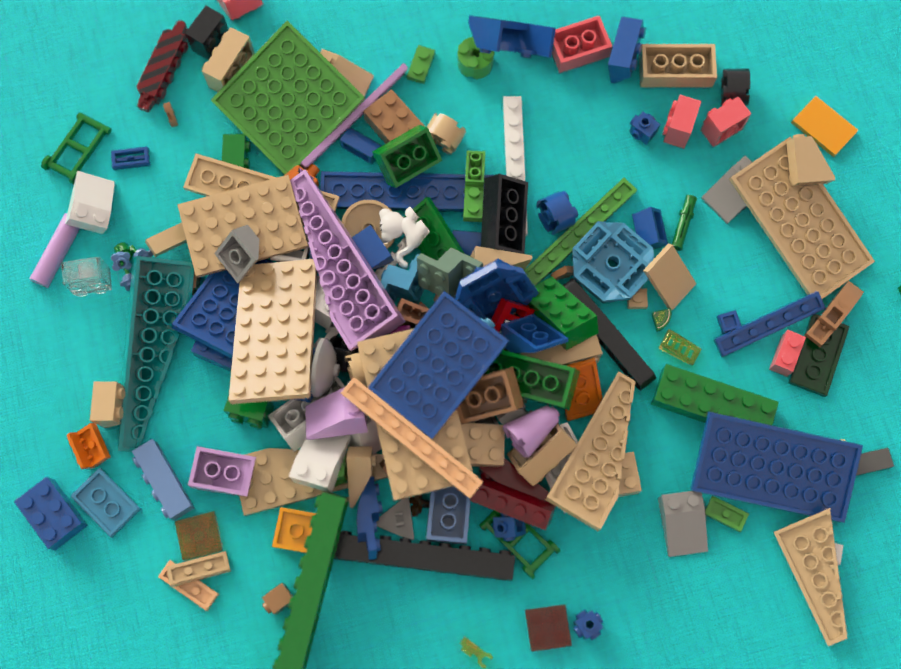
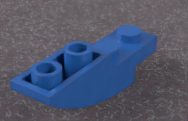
(367, 516)

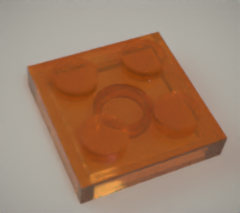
(198, 536)

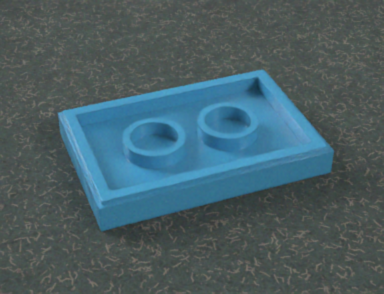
(105, 502)

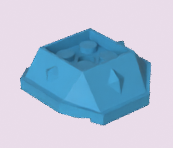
(611, 243)

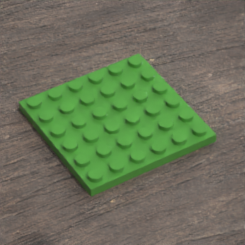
(288, 98)

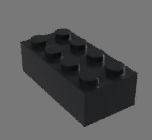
(504, 213)

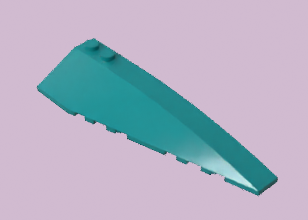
(155, 300)

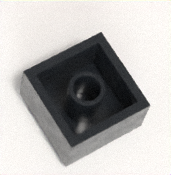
(206, 32)

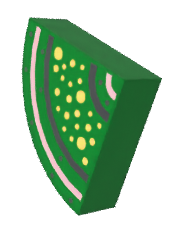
(661, 318)

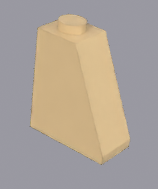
(806, 162)

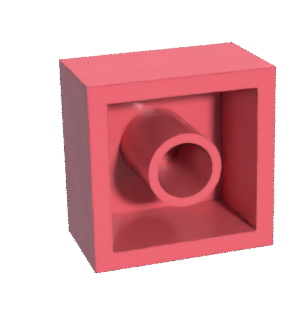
(681, 121)
(725, 121)

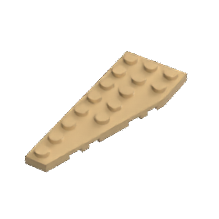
(593, 471)
(274, 488)

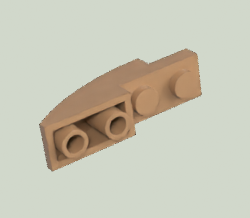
(834, 314)

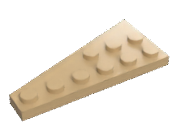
(813, 560)

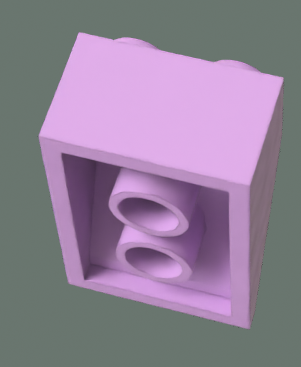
(334, 417)
(221, 472)

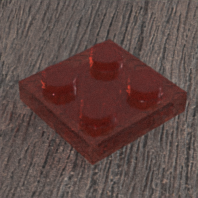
(548, 628)

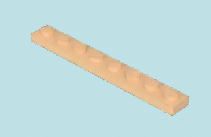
(411, 438)

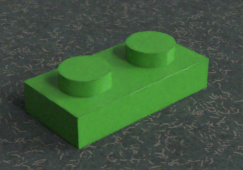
(421, 64)
(726, 514)

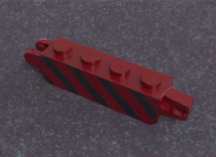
(161, 66)

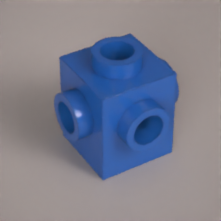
(644, 127)
(508, 527)
(580, 625)

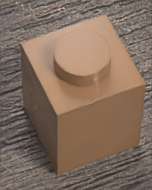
(277, 599)

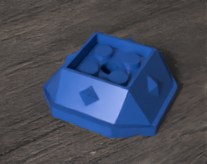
(488, 284)

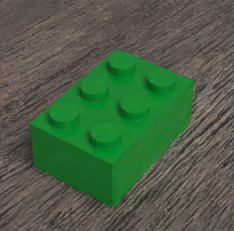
(407, 156)

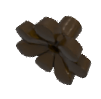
(418, 504)

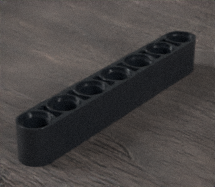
(614, 343)

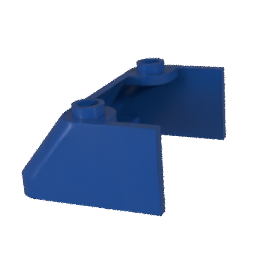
(512, 36)

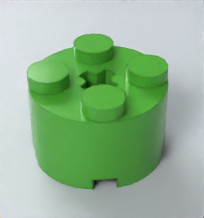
(472, 61)

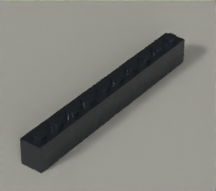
(429, 557)

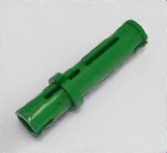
(686, 215)

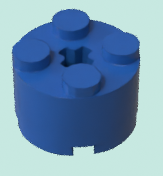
(557, 212)

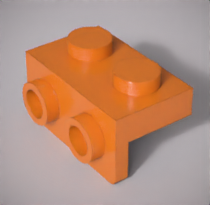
(88, 446)

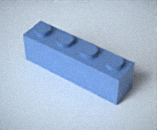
(162, 479)

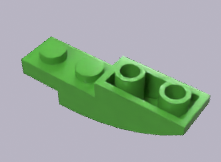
(474, 186)

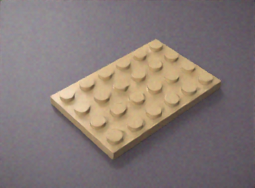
(264, 206)

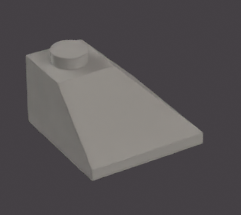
(239, 252)

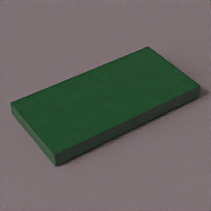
(818, 364)

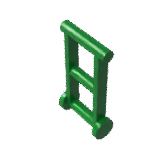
(50, 162)
(528, 568)

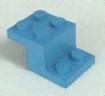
(402, 283)

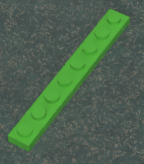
(564, 244)

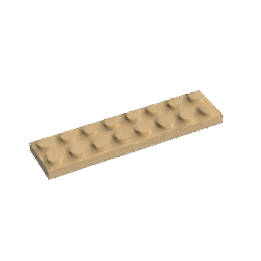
(214, 176)

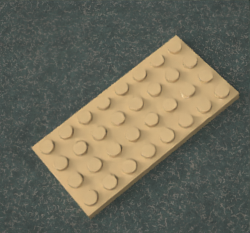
(801, 224)
(274, 333)
(405, 470)

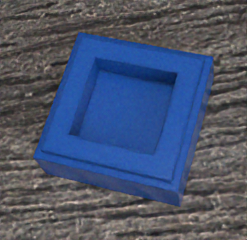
(728, 321)

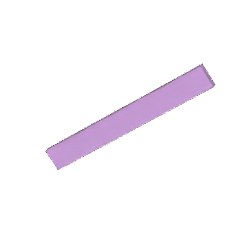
(379, 92)

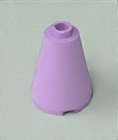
(531, 429)

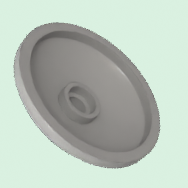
(323, 368)

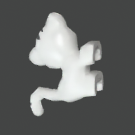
(394, 225)

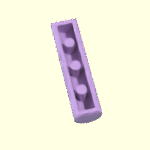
(54, 253)

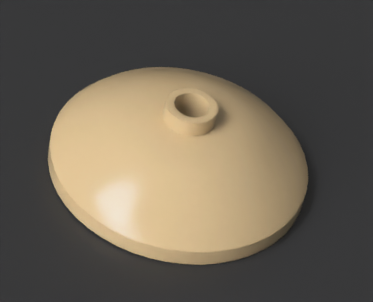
(362, 215)

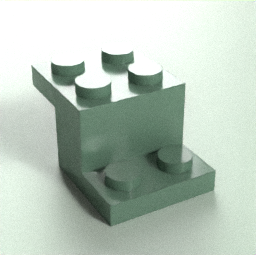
(445, 272)

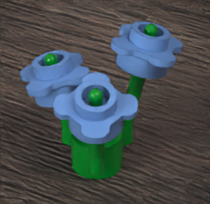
(121, 259)

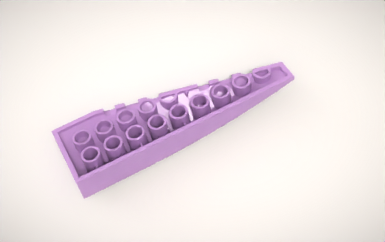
(351, 288)

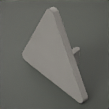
(398, 520)

